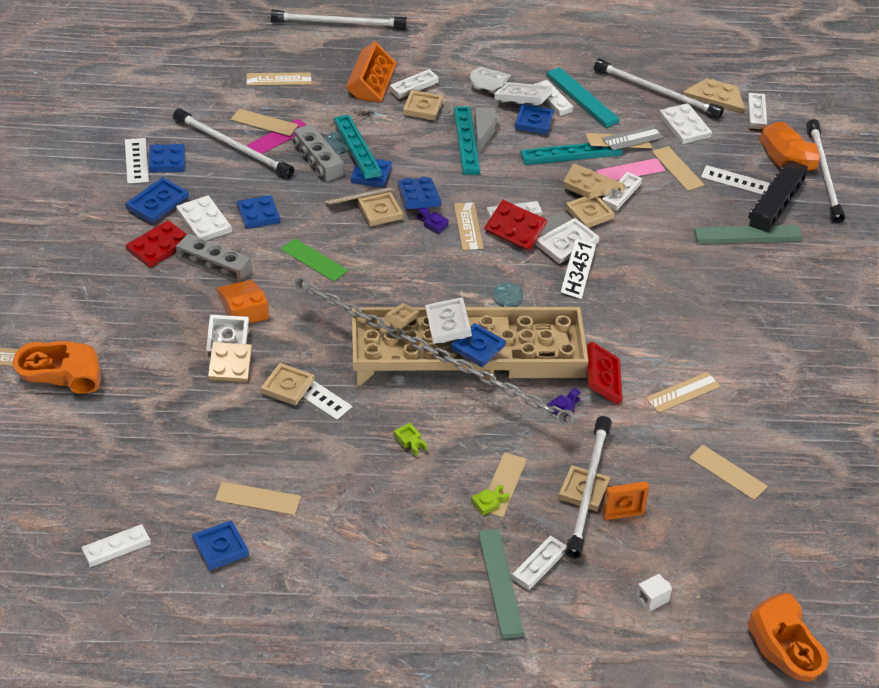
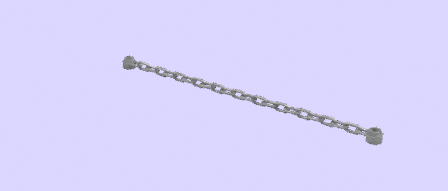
(297, 285)

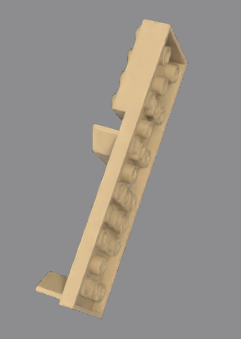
(538, 343)

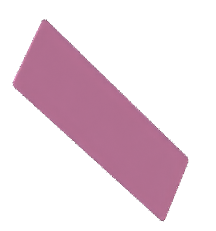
(637, 168)

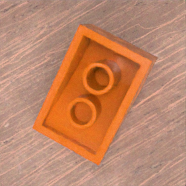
(244, 300)

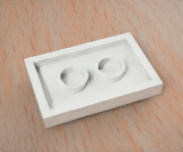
(523, 93)
(685, 123)
(203, 218)
(560, 241)
(448, 320)

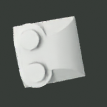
(488, 79)
(227, 330)

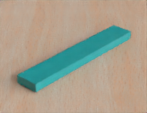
(582, 97)
(466, 140)
(357, 146)
(566, 153)

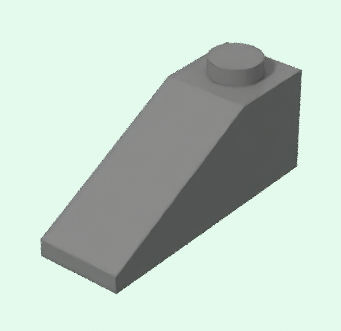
(484, 122)

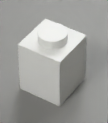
(654, 592)

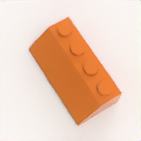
(371, 73)

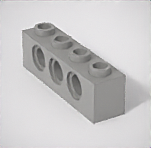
(318, 153)
(214, 258)

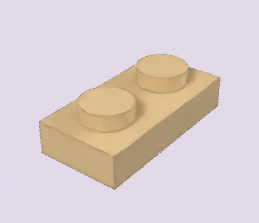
(401, 316)

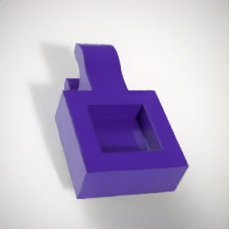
(433, 222)
(567, 402)

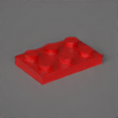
(515, 225)
(156, 244)
(604, 373)

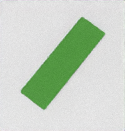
(314, 259)

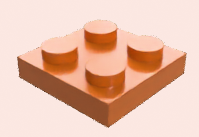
(625, 500)

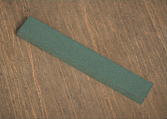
(746, 234)
(500, 584)

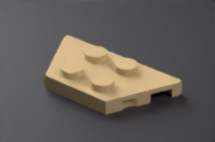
(717, 93)
(590, 183)

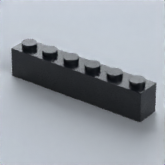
(777, 196)

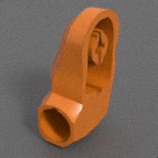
(785, 144)
(59, 364)
(786, 638)

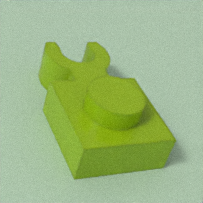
(409, 436)
(488, 501)

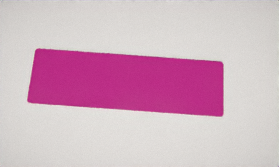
(273, 139)

